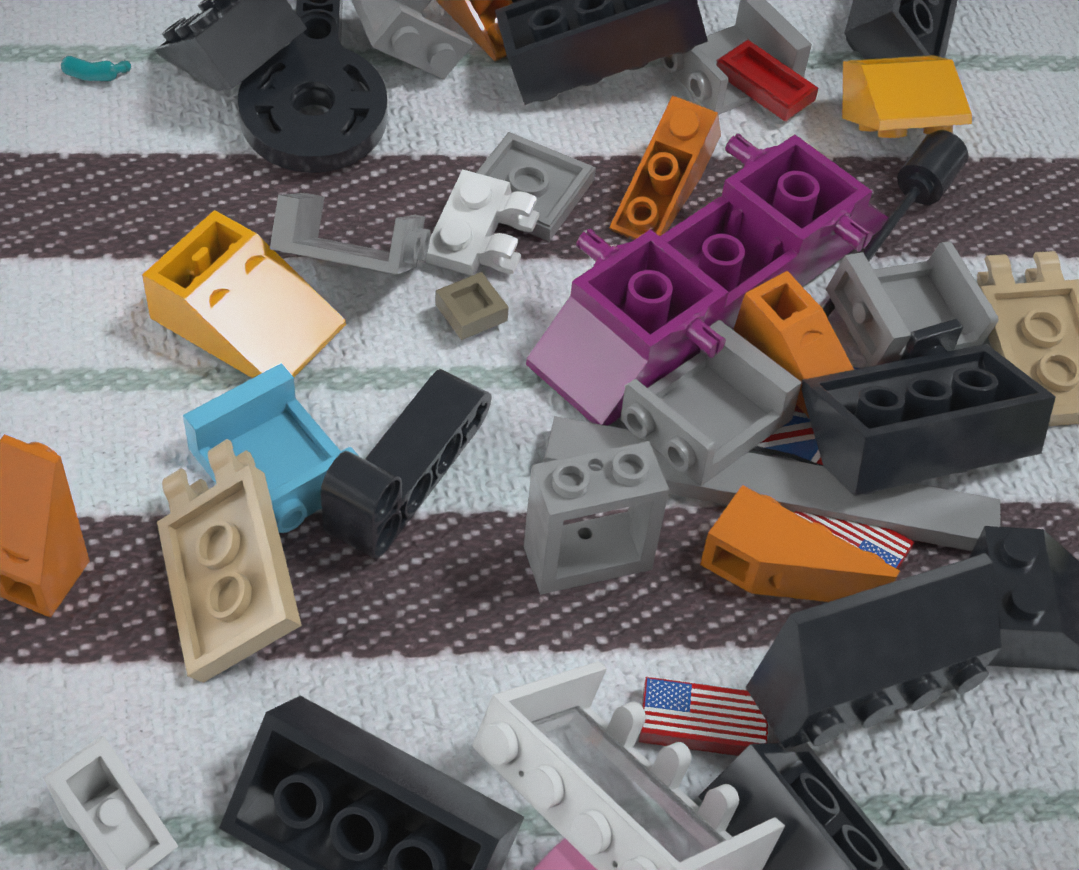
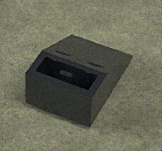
(229, 39)

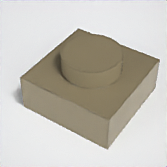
(471, 305)

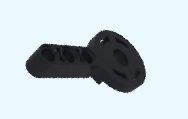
(320, 73)

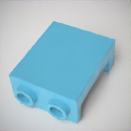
(278, 434)

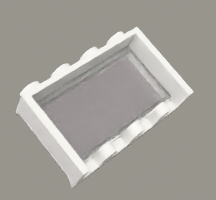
(606, 792)

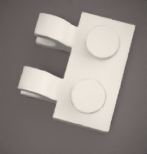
(469, 219)

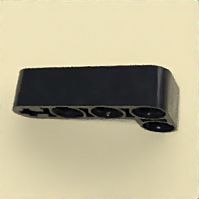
(377, 496)

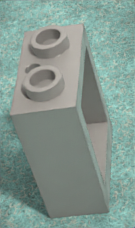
(600, 546)

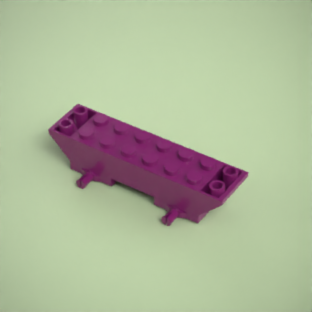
(655, 297)

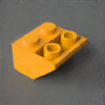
(904, 94)

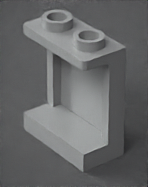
(893, 301)
(712, 407)

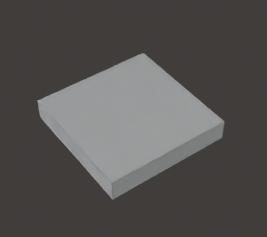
(543, 172)

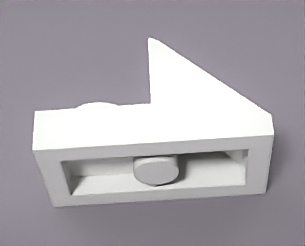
(109, 809)

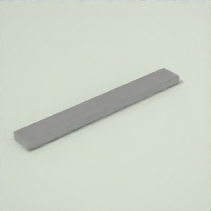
(910, 509)

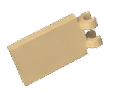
(1038, 326)
(225, 564)

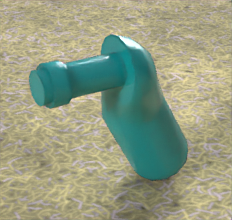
(93, 71)

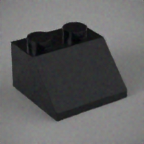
(1034, 598)

